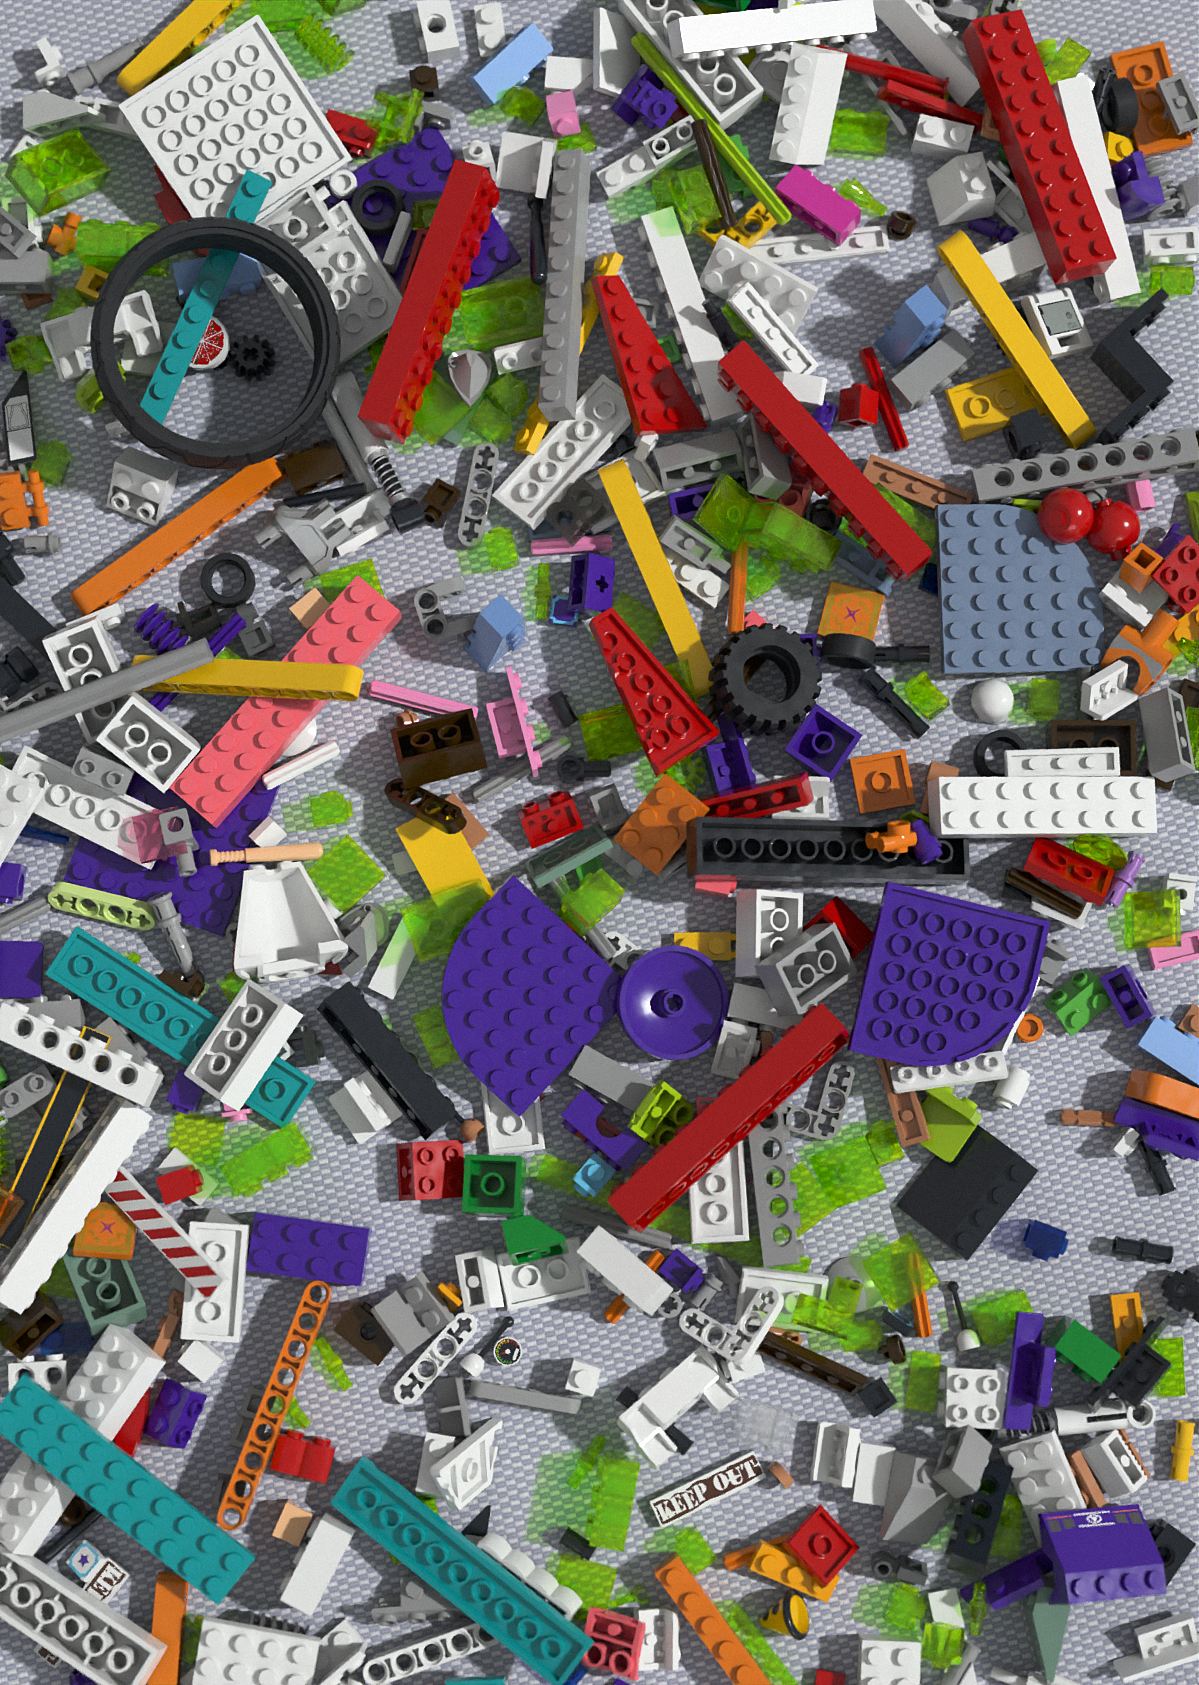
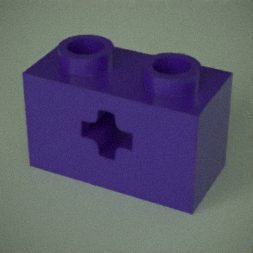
(591, 584)

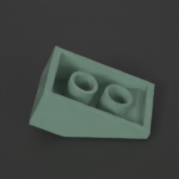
(104, 1292)
(1046, 1628)

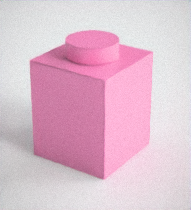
(563, 114)

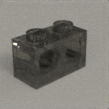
(582, 516)

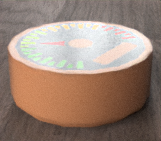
(780, 1474)

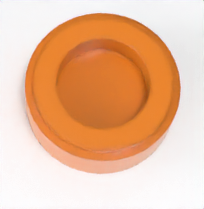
(1029, 1028)

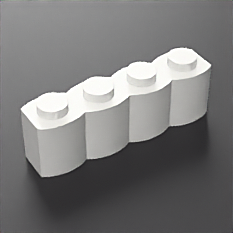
(536, 1579)

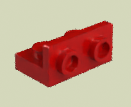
(353, 133)
(549, 818)

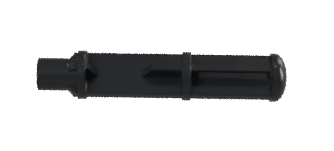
(720, 325)

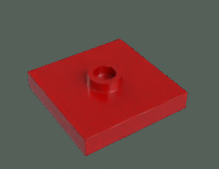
(820, 1546)

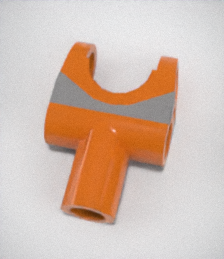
(1145, 649)

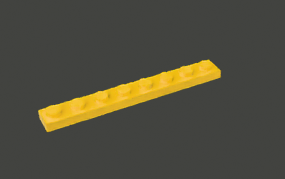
(531, 434)

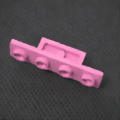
(509, 725)

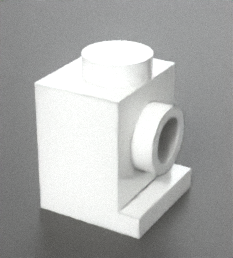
(480, 154)
(1186, 884)

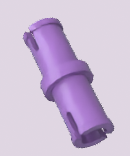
(1123, 880)

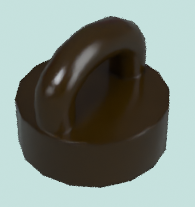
(901, 222)
(893, 1350)
(73, 1513)

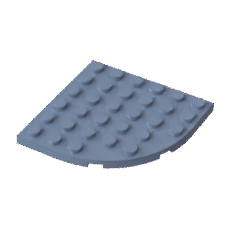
(1012, 595)

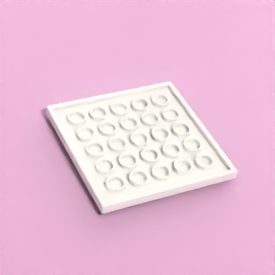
(231, 113)

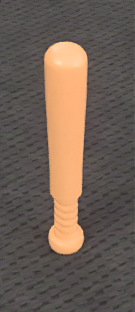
(290, 852)

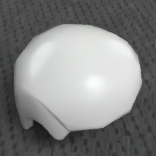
(992, 701)

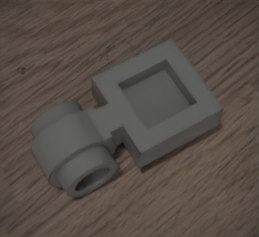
(255, 635)
(906, 1569)

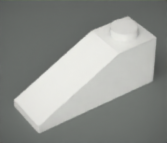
(51, 114)

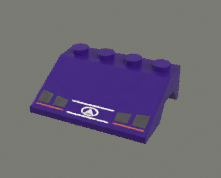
(1101, 1555)

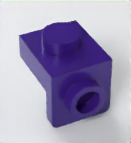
(682, 1271)

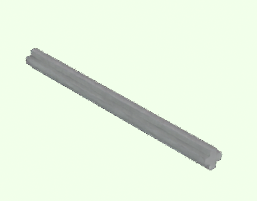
(105, 689)

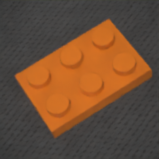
(660, 824)

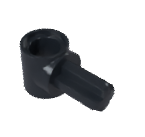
(8, 564)
(586, 769)

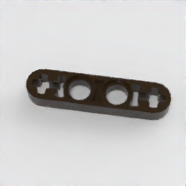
(429, 801)

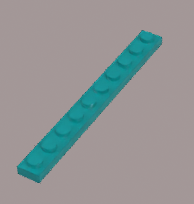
(201, 304)

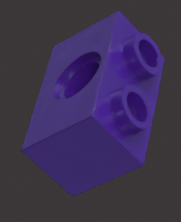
(1128, 996)

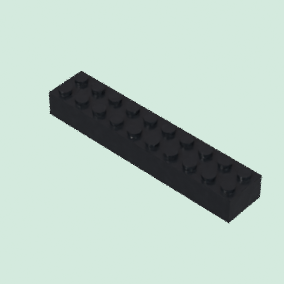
(812, 853)

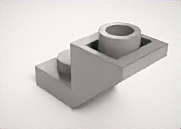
(362, 941)

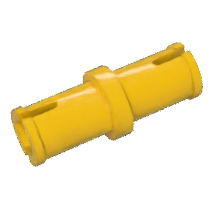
(1182, 1450)

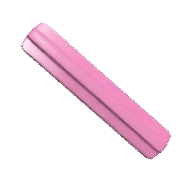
(560, 546)

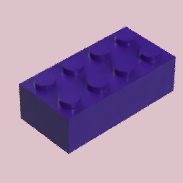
(309, 1248)

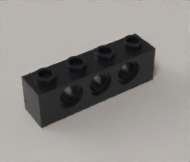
(973, 1557)

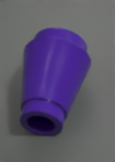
(927, 845)

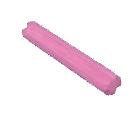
(417, 699)

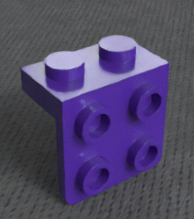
(21, 969)

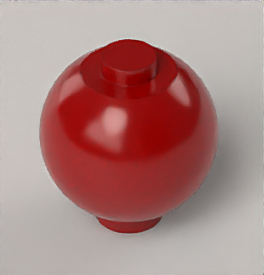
(1065, 515)
(1113, 528)

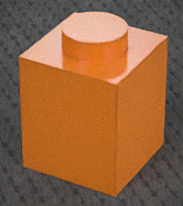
(1139, 566)

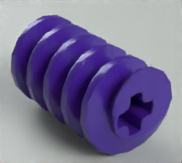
(158, 631)

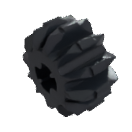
(254, 349)

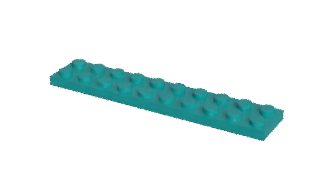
(165, 1017)
(122, 1489)
(461, 1572)

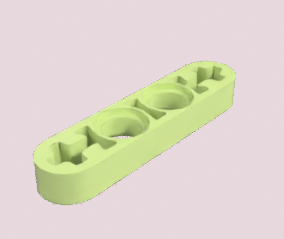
(102, 909)

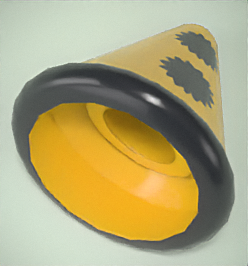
(788, 1616)

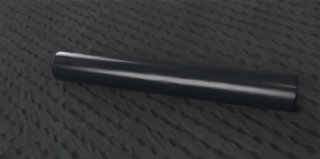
(330, 494)
(69, 1536)

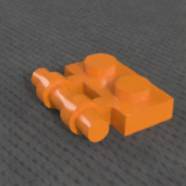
(13, 504)

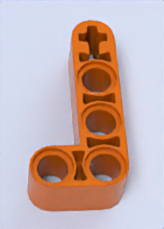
(1163, 1092)

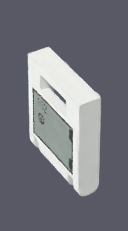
(1054, 317)

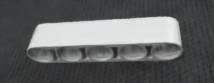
(420, 1659)

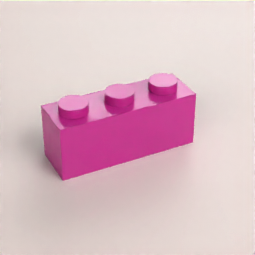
(818, 205)

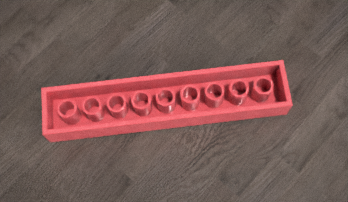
(268, 725)

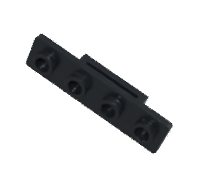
(1137, 1373)

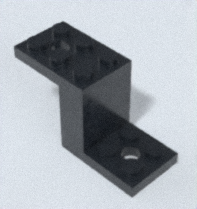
(1133, 369)

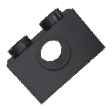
(1025, 434)
(1176, 1544)

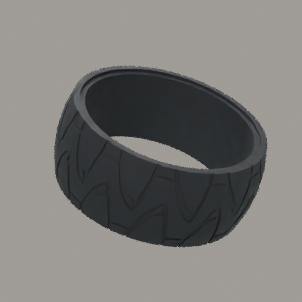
(271, 251)

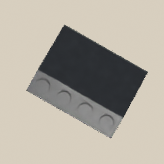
(970, 1195)

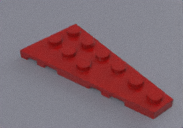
(648, 380)
(658, 707)

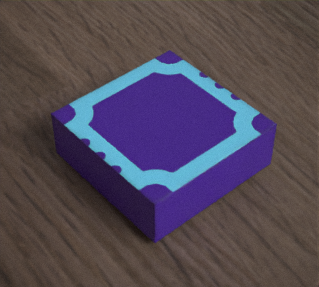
(559, 613)

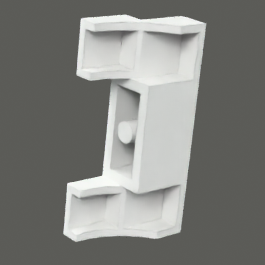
(70, 334)
(669, 1399)

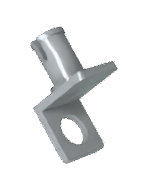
(185, 861)

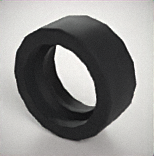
(1122, 108)
(370, 188)
(226, 559)
(848, 651)
(998, 735)

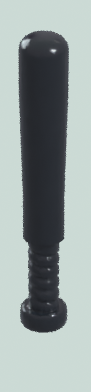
(538, 263)

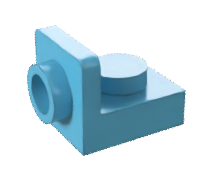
(593, 1176)

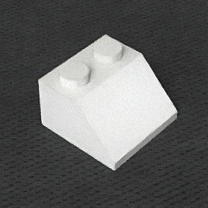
(962, 190)

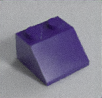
(822, 743)

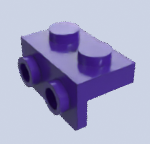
(175, 1414)

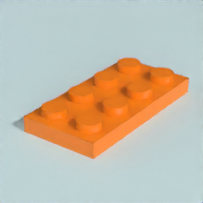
(1144, 68)

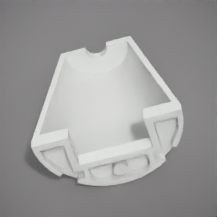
(284, 926)

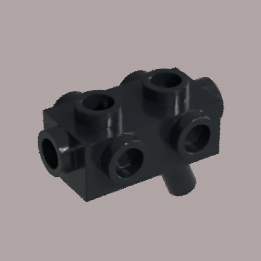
(1189, 1299)

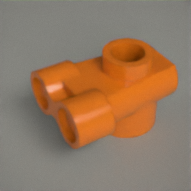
(63, 237)
(895, 839)

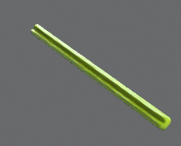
(719, 137)

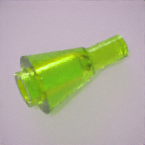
(861, 196)

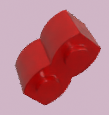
(303, 1456)

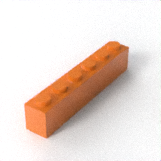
(709, 1622)

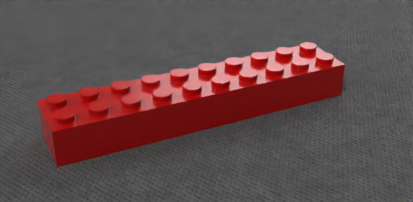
(1038, 147)
(429, 302)
(823, 462)
(729, 1117)

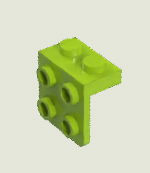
(948, 1121)

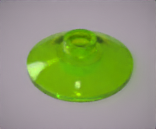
(1101, 850)

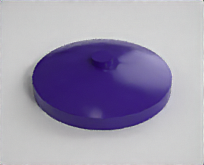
(672, 1002)

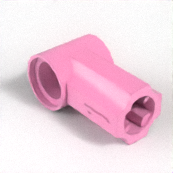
(1140, 493)

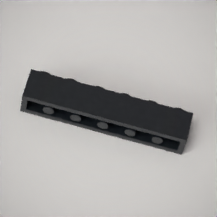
(387, 1060)

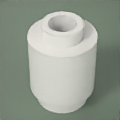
(1011, 1089)

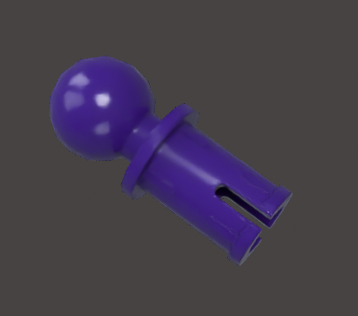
(992, 229)

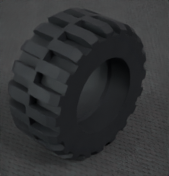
(792, 659)

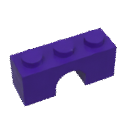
(582, 1117)

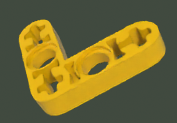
(739, 233)

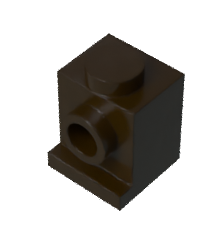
(425, 79)

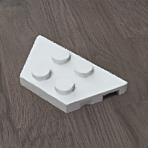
(468, 1466)

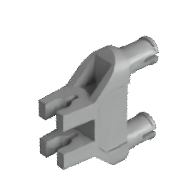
(305, 532)

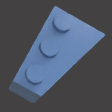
(915, 327)
(497, 631)

